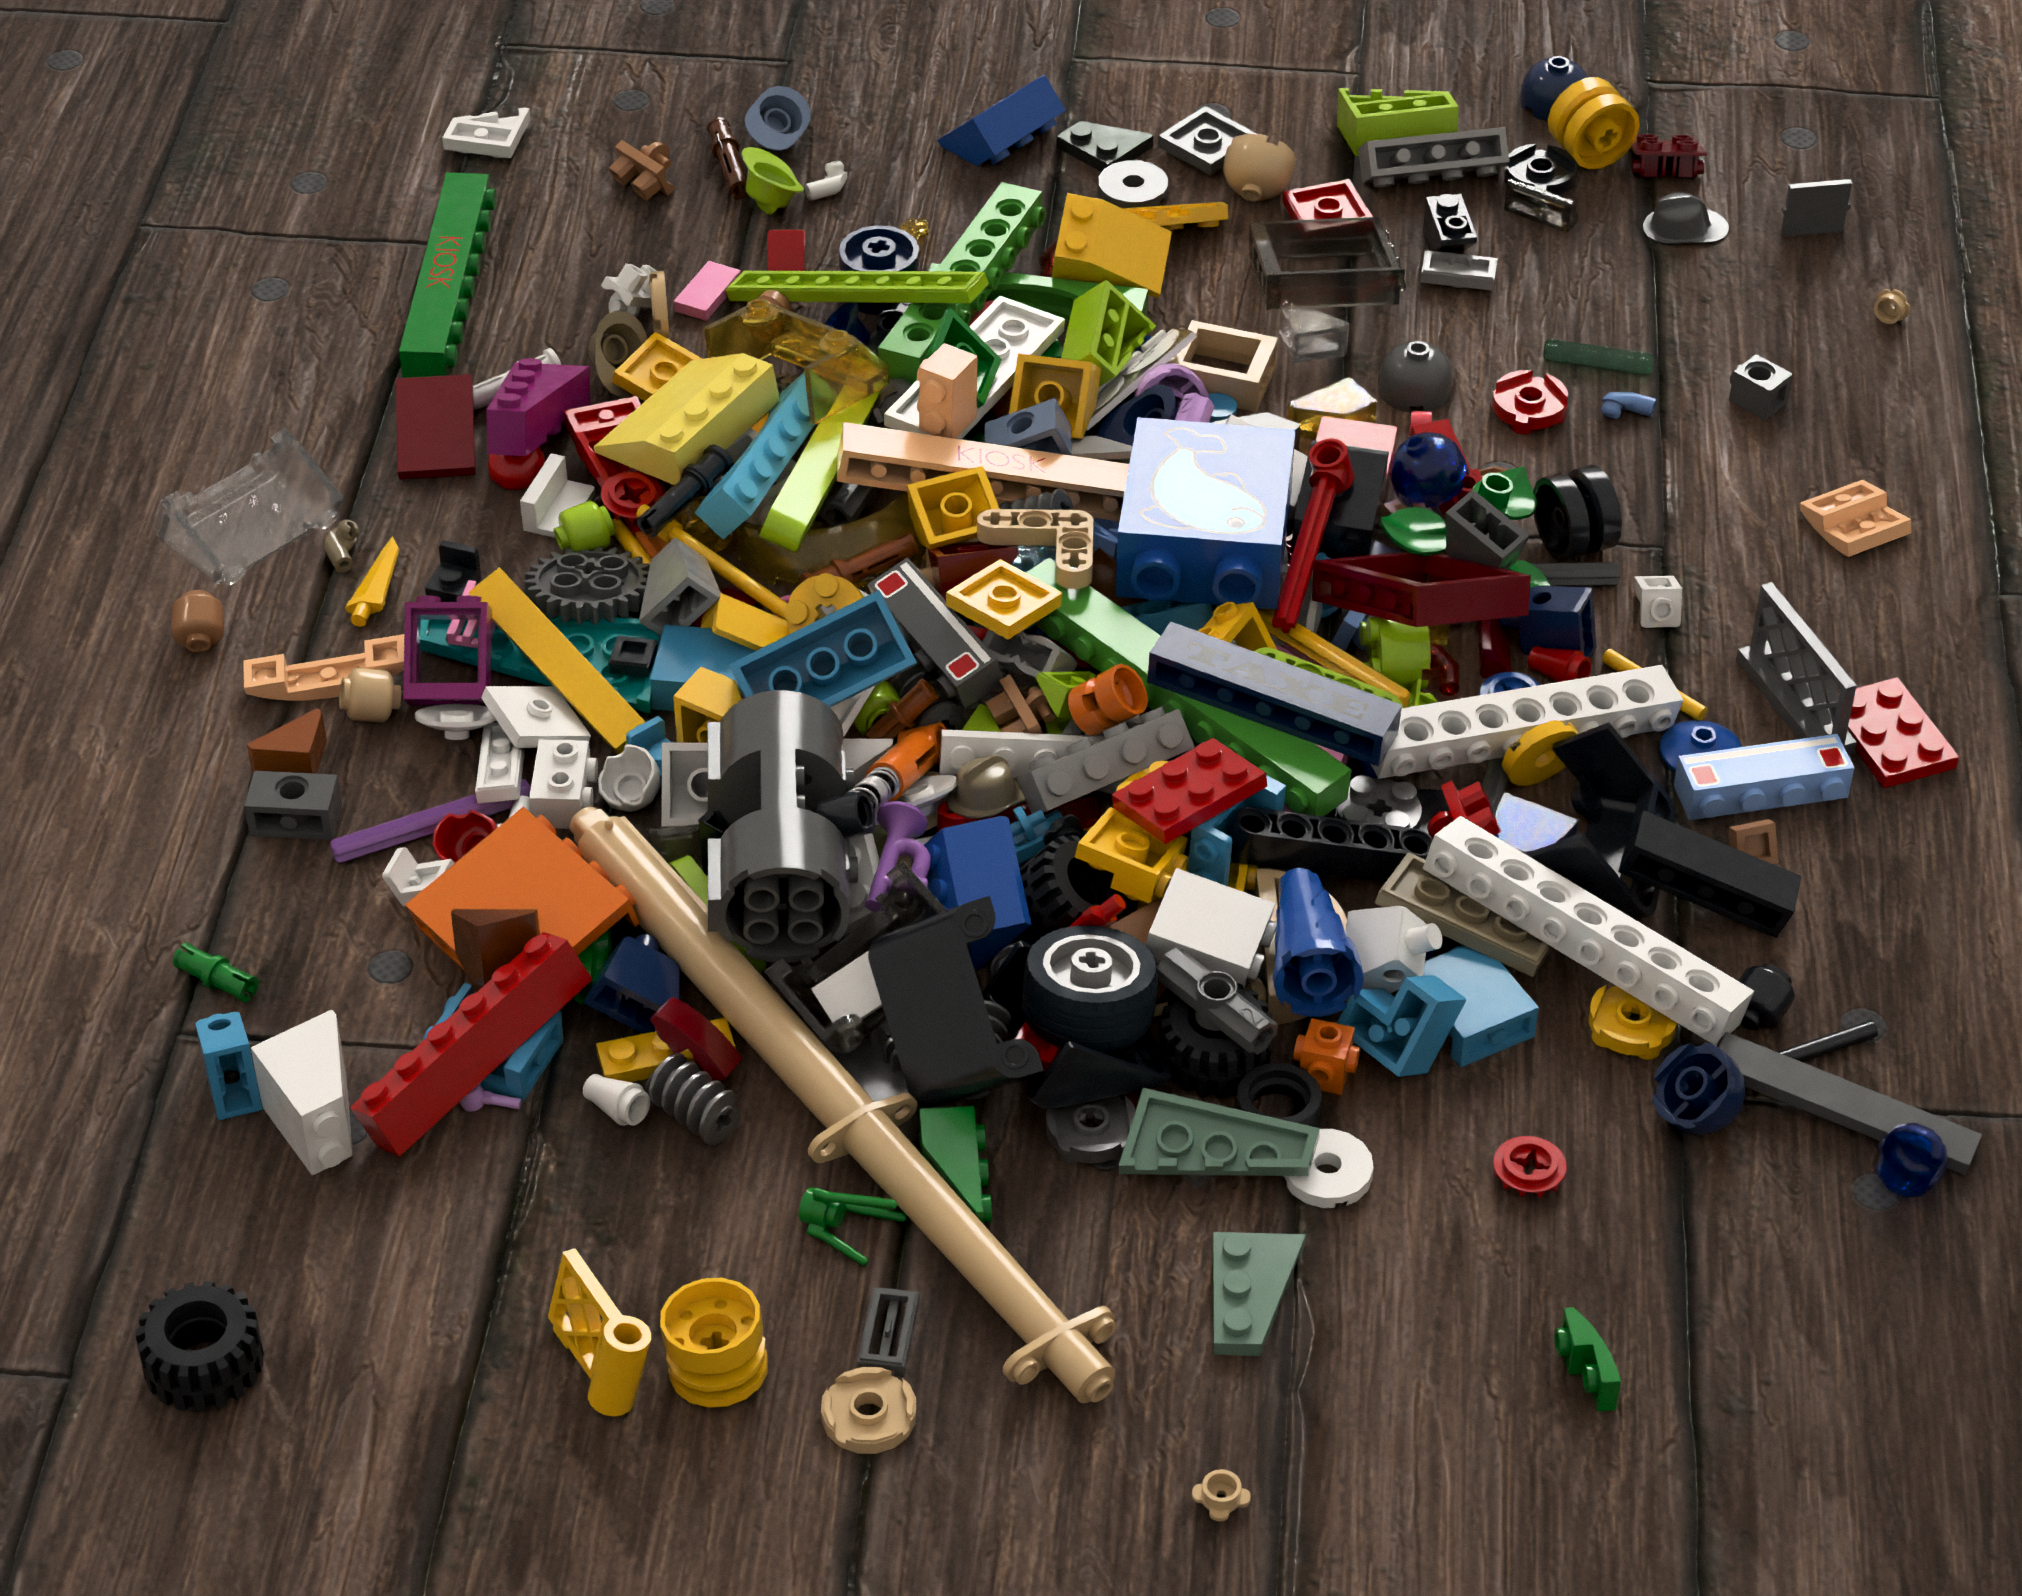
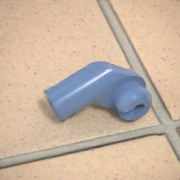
(1627, 401)

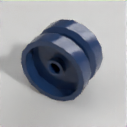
(878, 250)

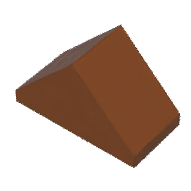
(292, 747)

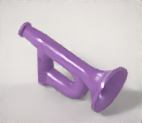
(902, 824)

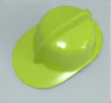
(769, 180)

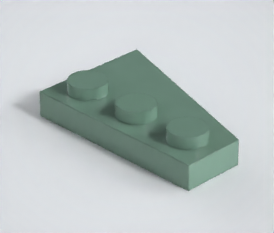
(1248, 1287)

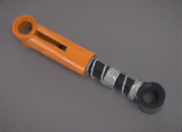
(885, 780)

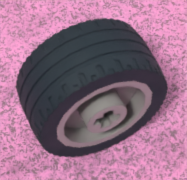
(1090, 988)

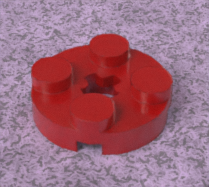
(1543, 405)

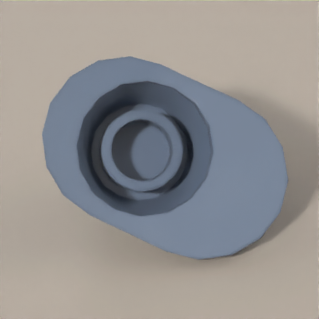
(777, 118)

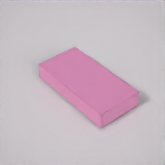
(706, 291)

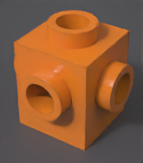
(1327, 1054)

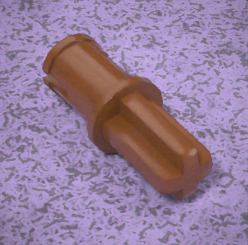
(904, 712)

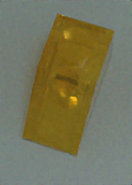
(1339, 400)

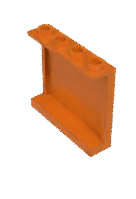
(525, 869)

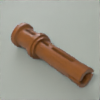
(871, 561)

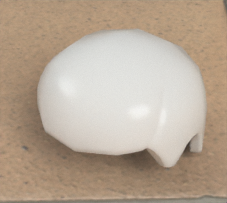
(629, 779)

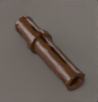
(726, 149)

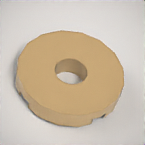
(659, 303)
(868, 1432)

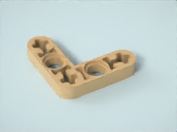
(1066, 529)

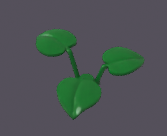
(1424, 531)

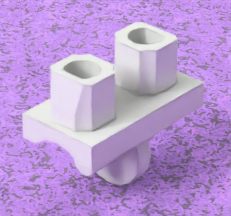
(631, 289)

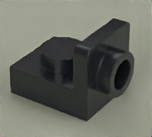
(456, 567)

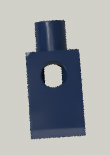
(1557, 620)
(634, 983)

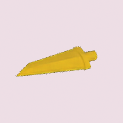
(373, 589)

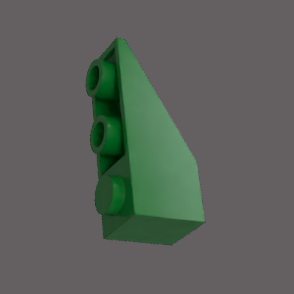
(951, 1146)

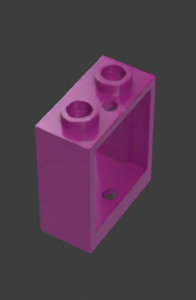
(432, 608)

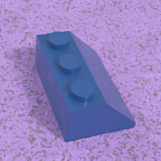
(1006, 124)
(977, 863)

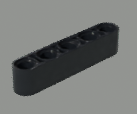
(1323, 843)

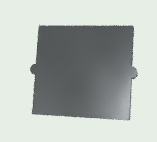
(1816, 207)

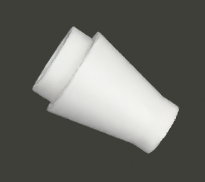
(618, 1099)

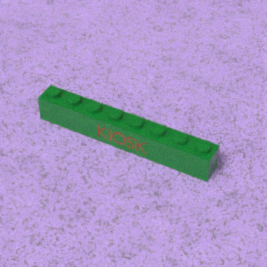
(447, 276)

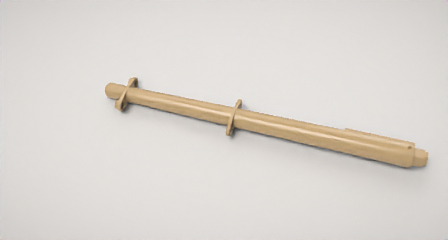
(851, 1117)

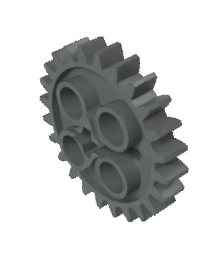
(587, 585)

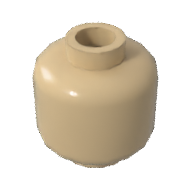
(369, 695)

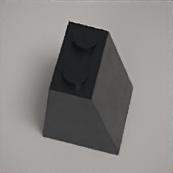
(1354, 512)

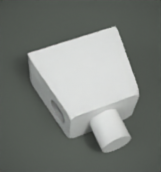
(1391, 944)

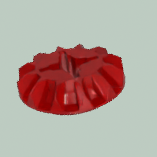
(633, 484)
(1514, 1156)

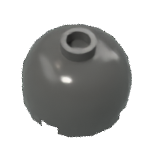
(1415, 377)

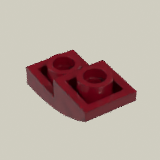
(686, 1028)

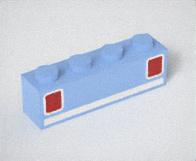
(1763, 776)

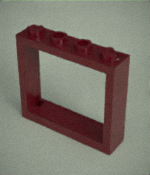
(1397, 588)

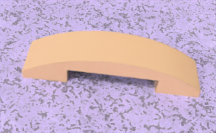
(320, 679)

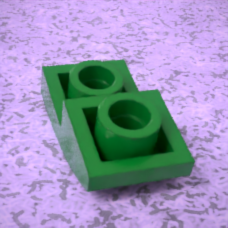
(1589, 1356)

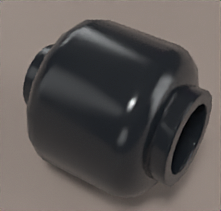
(1770, 998)

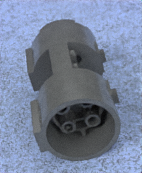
(779, 866)

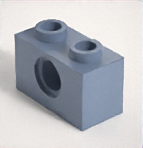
(1033, 428)

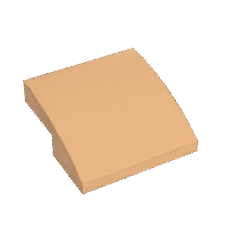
(1855, 518)

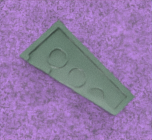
(1205, 1138)

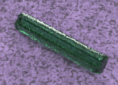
(1598, 356)

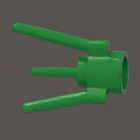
(827, 1209)

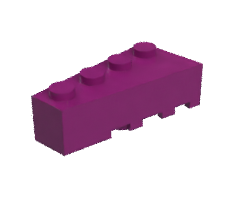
(533, 405)

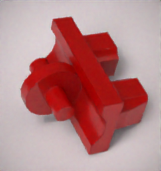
(1469, 803)

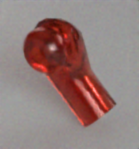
(1448, 670)

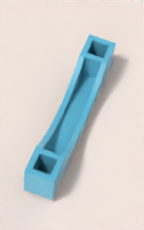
(761, 463)

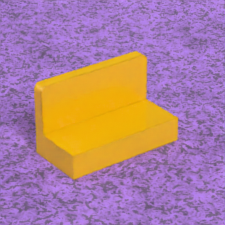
(743, 623)

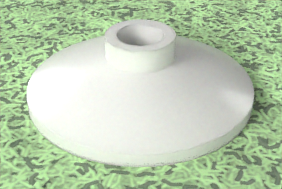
(455, 718)
(928, 791)

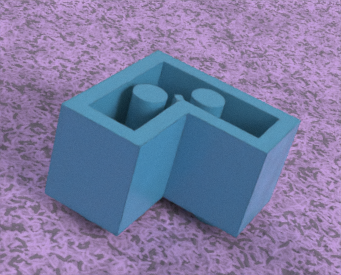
(1406, 1028)

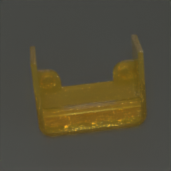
(835, 363)

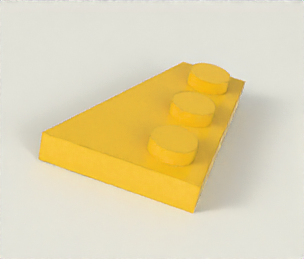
(1176, 216)

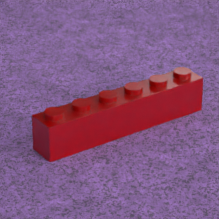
(470, 1043)

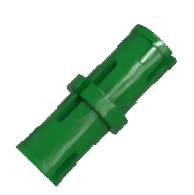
(215, 972)

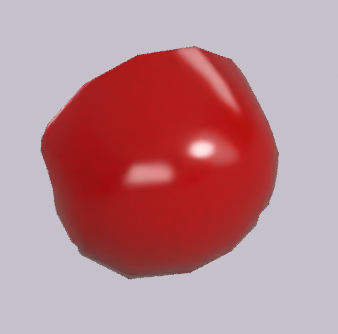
(515, 471)
(460, 834)

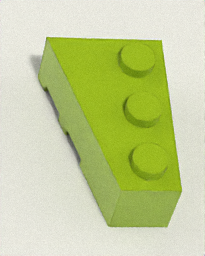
(1390, 117)
(1105, 330)

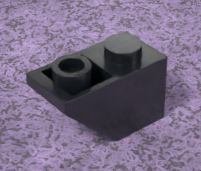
(1448, 224)

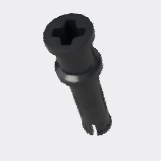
(695, 481)

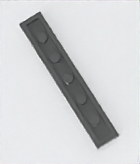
(1842, 1099)

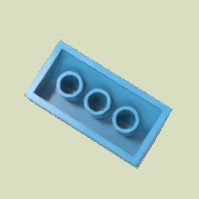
(830, 656)

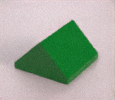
(958, 334)

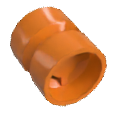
(1107, 699)

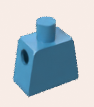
(223, 1049)

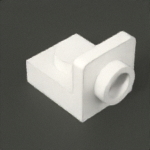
(1659, 600)

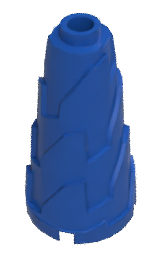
(1313, 955)

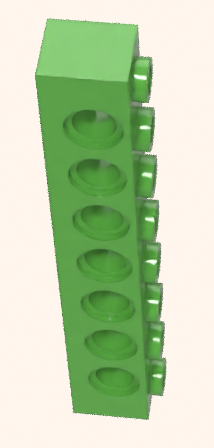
(986, 246)

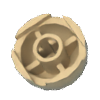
(1258, 167)

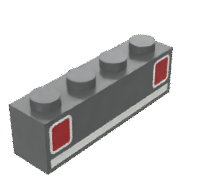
(938, 635)

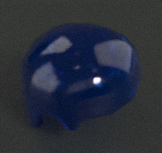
(1911, 1160)

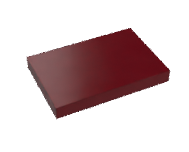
(435, 426)

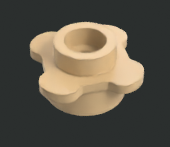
(1221, 1483)

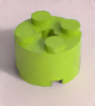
(1396, 650)

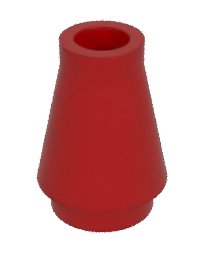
(1559, 663)

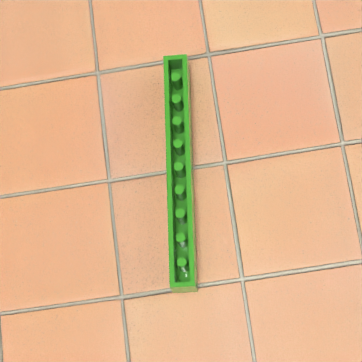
(1111, 636)

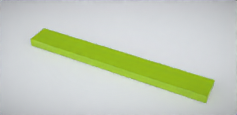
(861, 286)

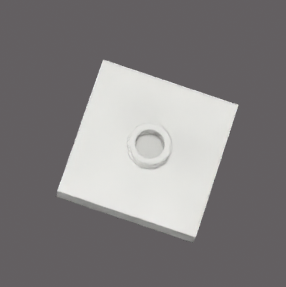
(533, 714)

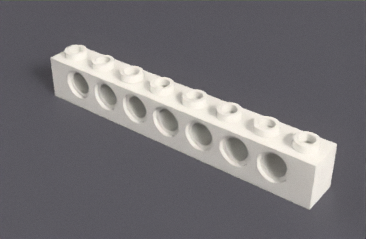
(1491, 723)
(1588, 930)

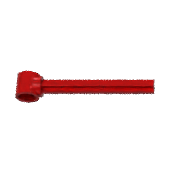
(1329, 476)

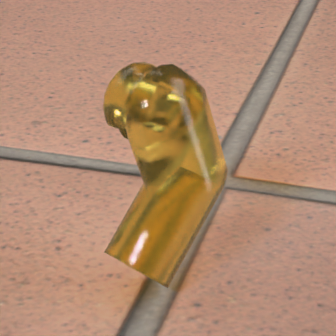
(916, 228)

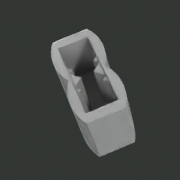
(1029, 654)

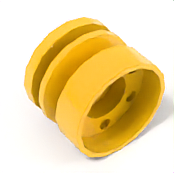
(714, 1342)

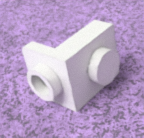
(408, 877)

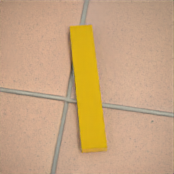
(558, 660)

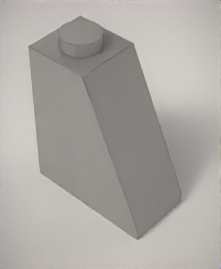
(677, 588)

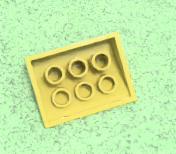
(698, 407)

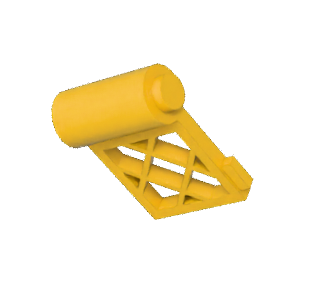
(608, 1351)

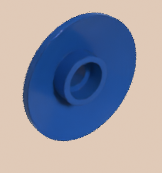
(1694, 738)

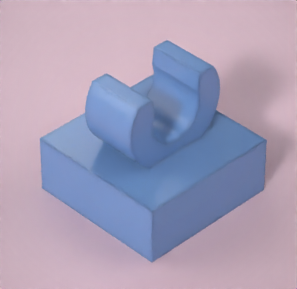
(1350, 631)

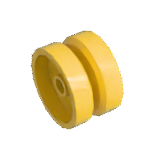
(1593, 123)

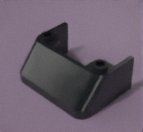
(1610, 794)

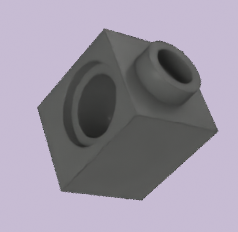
(1760, 386)

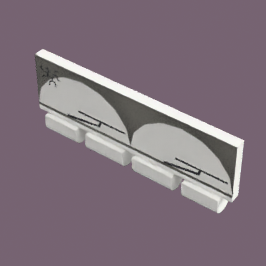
(1156, 351)

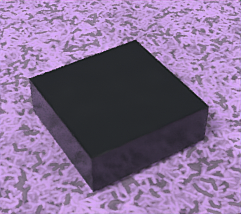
(633, 656)

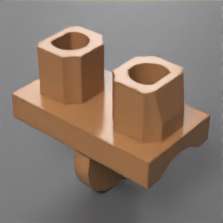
(648, 166)
(1012, 704)

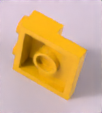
(1136, 857)

